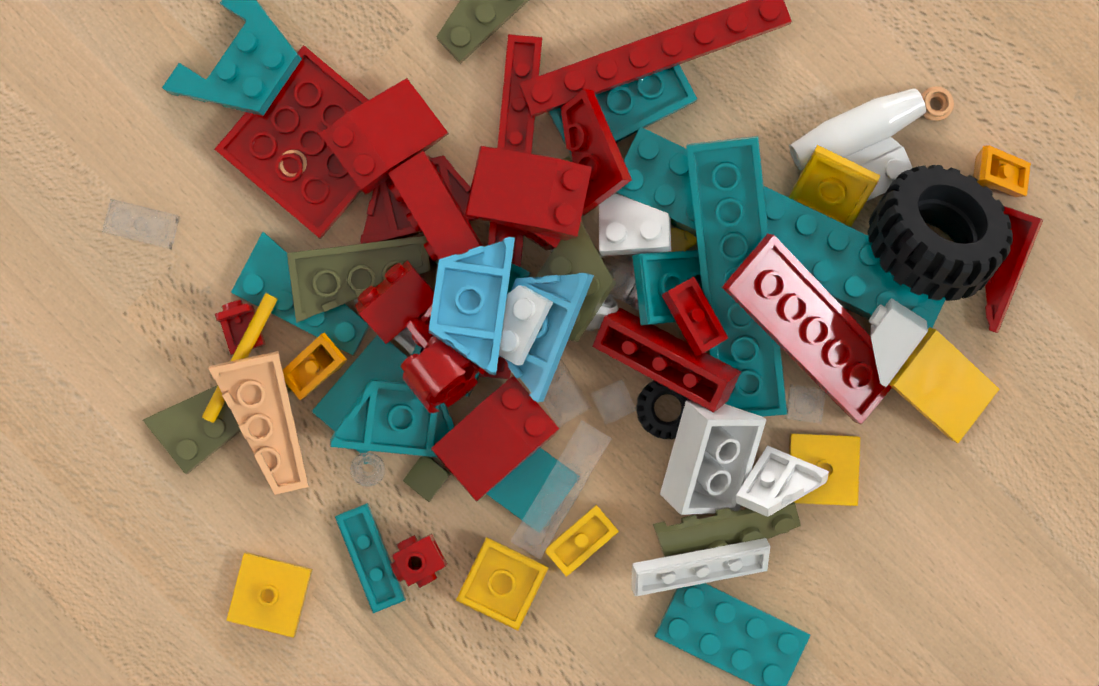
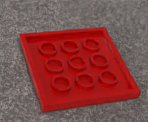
(302, 109)

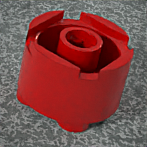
(439, 375)

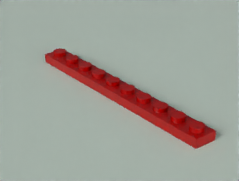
(515, 134)

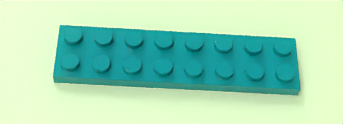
(729, 226)

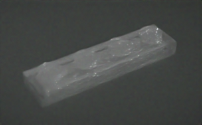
(560, 489)

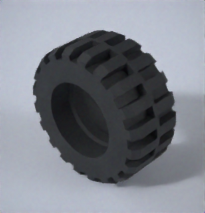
(924, 258)

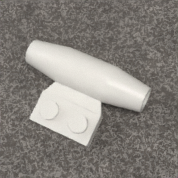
(865, 136)

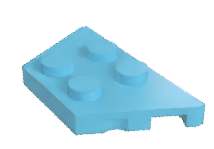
(567, 295)
(472, 302)

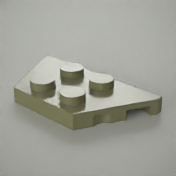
(576, 257)

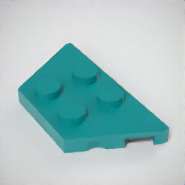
(391, 421)

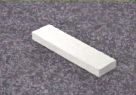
(700, 567)

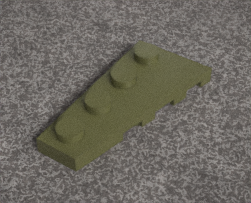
(340, 274)
(190, 436)
(724, 529)

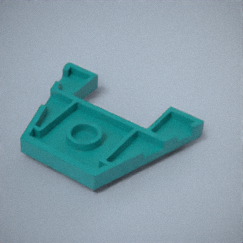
(249, 70)

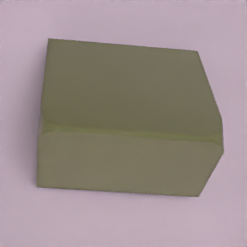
(426, 477)

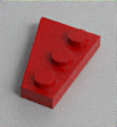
(593, 146)

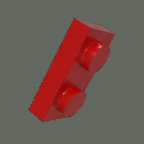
(695, 316)

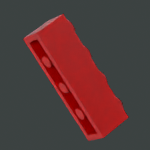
(432, 208)
(666, 359)

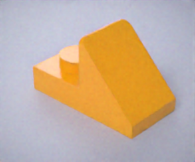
(1002, 171)
(313, 366)

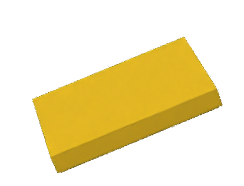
(944, 385)

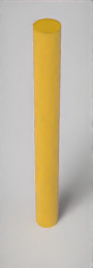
(242, 351)

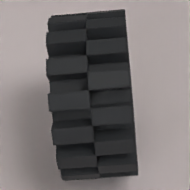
(647, 415)

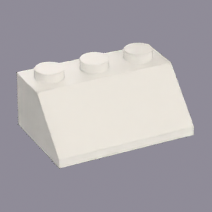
(711, 458)

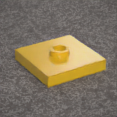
(834, 186)
(837, 455)
(502, 583)
(269, 594)

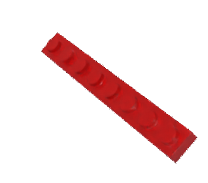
(655, 53)

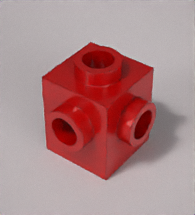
(427, 551)

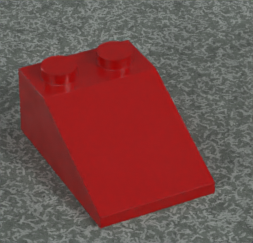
(383, 134)
(529, 192)
(495, 438)

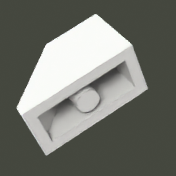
(894, 337)

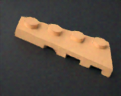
(263, 411)

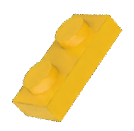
(581, 540)

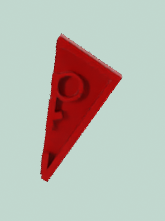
(1005, 280)

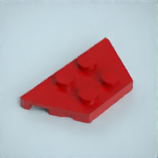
(388, 217)

